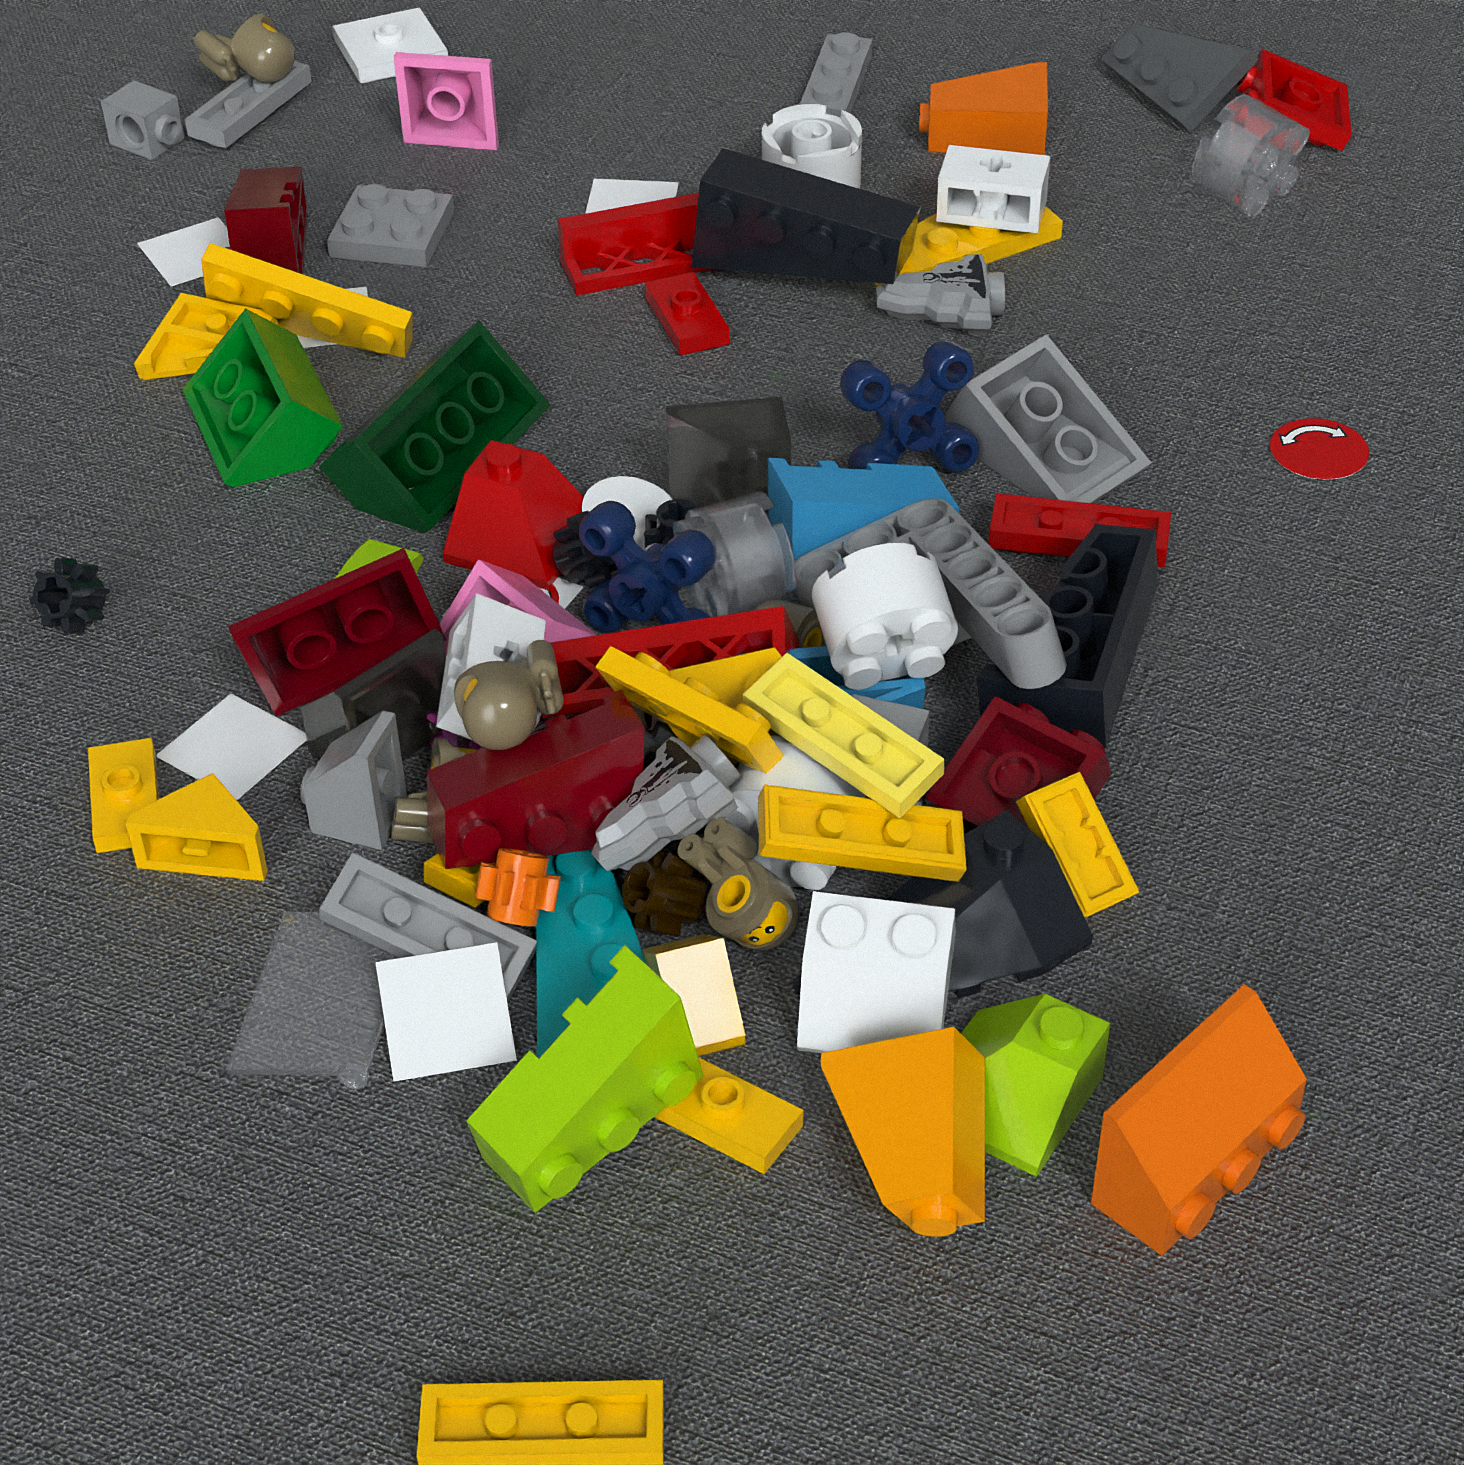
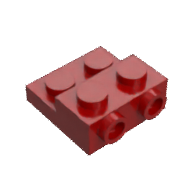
(1303, 96)

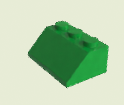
(261, 403)

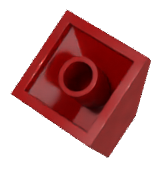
(509, 513)

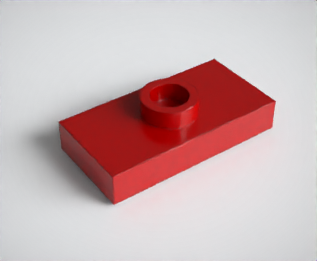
(687, 313)

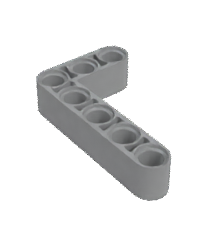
(981, 587)

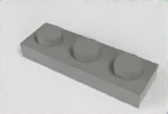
(839, 72)
(244, 106)
(416, 920)

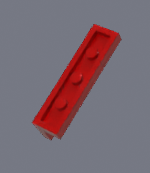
(629, 233)
(670, 644)

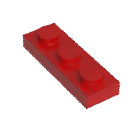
(1061, 525)

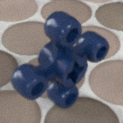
(912, 413)
(647, 577)

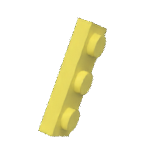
(845, 735)

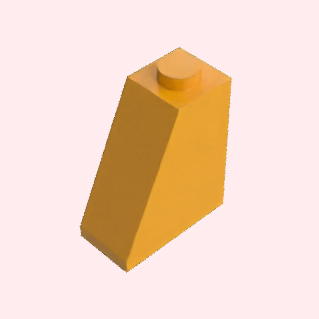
(917, 1124)

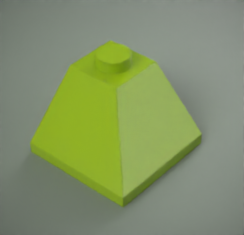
(1038, 1074)

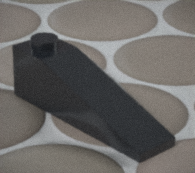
(1008, 907)

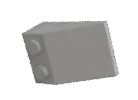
(1046, 427)

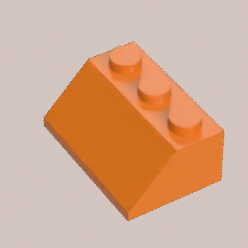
(1198, 1124)

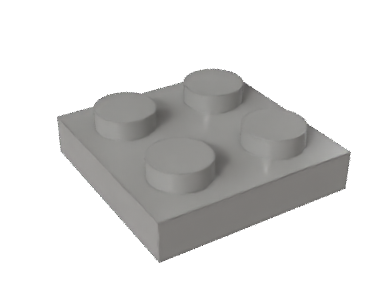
(391, 225)

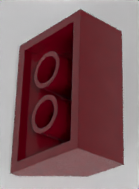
(334, 630)

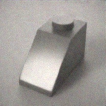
(357, 784)

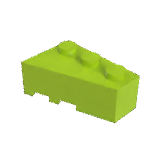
(591, 1087)

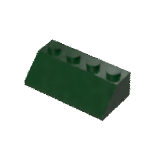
(425, 437)

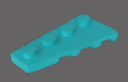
(578, 940)

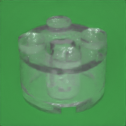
(1250, 154)
(751, 559)

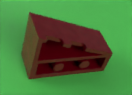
(269, 216)
(540, 793)

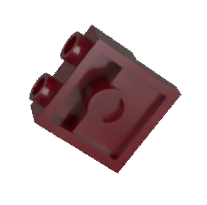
(1011, 756)

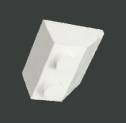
(872, 971)

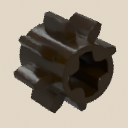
(664, 894)

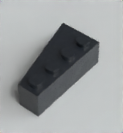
(797, 224)
(1099, 622)

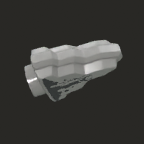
(949, 295)
(667, 803)

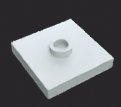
(373, 41)

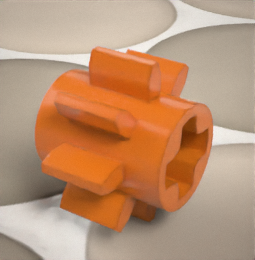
(517, 887)

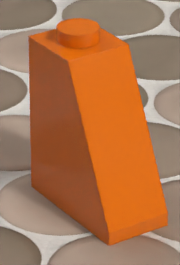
(989, 111)

